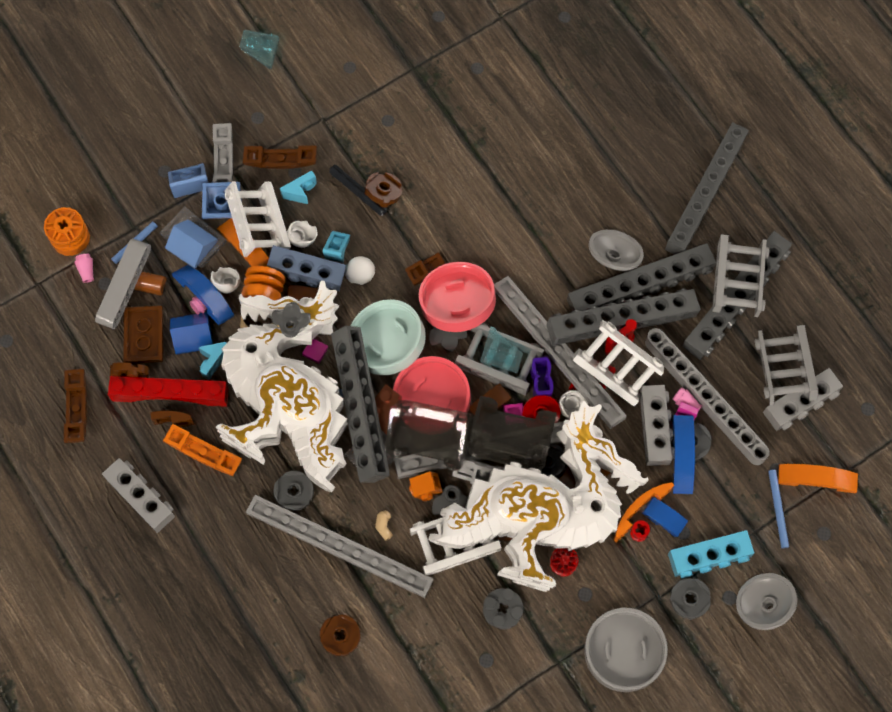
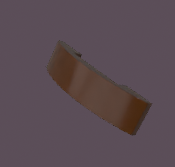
(279, 158)
(75, 406)

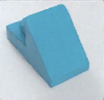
(295, 190)
(335, 246)
(215, 356)

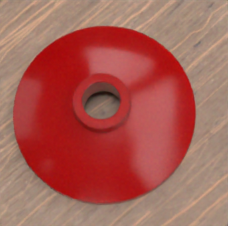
(542, 401)

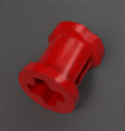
(642, 525)

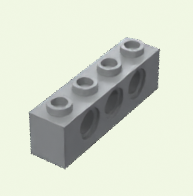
(780, 419)
(653, 454)
(157, 519)

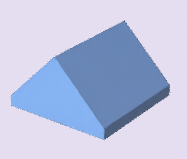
(187, 180)
(214, 202)
(190, 242)

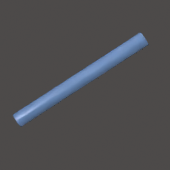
(778, 509)

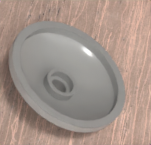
(616, 250)
(762, 592)

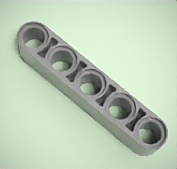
(123, 283)

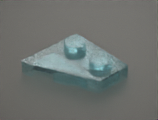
(260, 46)
(500, 352)

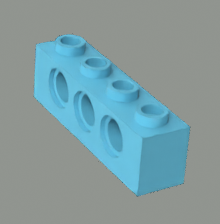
(739, 542)

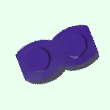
(541, 376)

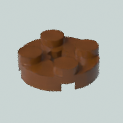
(383, 197)
(128, 370)
(336, 624)

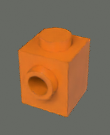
(425, 486)

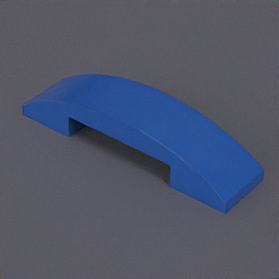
(206, 292)
(683, 454)

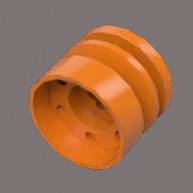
(67, 231)
(263, 281)

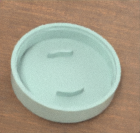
(390, 335)

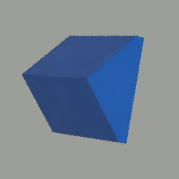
(190, 332)

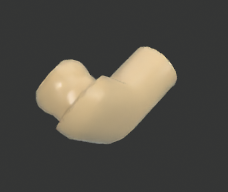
(381, 524)

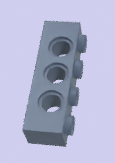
(316, 265)

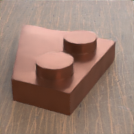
(384, 401)

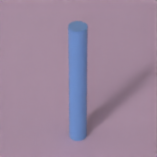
(141, 236)

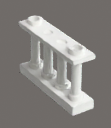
(269, 208)
(615, 381)
(451, 559)

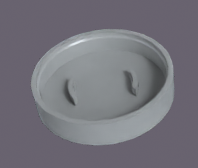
(625, 649)

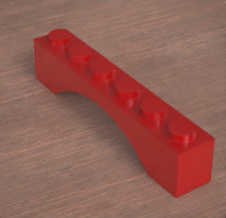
(196, 391)

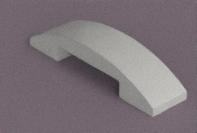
(223, 153)

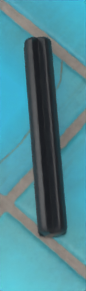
(356, 188)

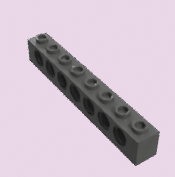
(707, 189)
(701, 255)
(652, 316)
(694, 342)
(360, 404)

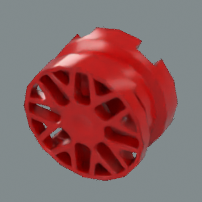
(563, 562)

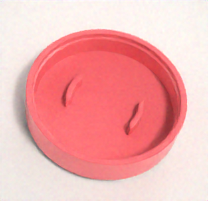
(457, 296)
(434, 383)

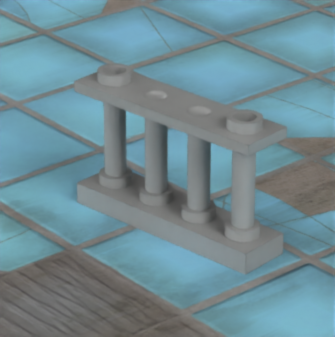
(722, 282)
(803, 354)
(501, 376)

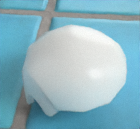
(301, 234)
(360, 270)
(225, 280)
(570, 402)

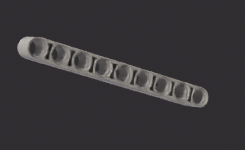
(708, 405)

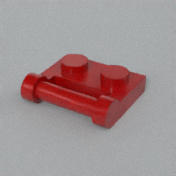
(627, 331)

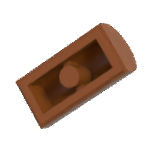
(151, 283)

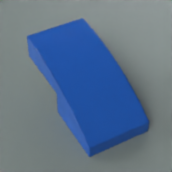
(665, 516)

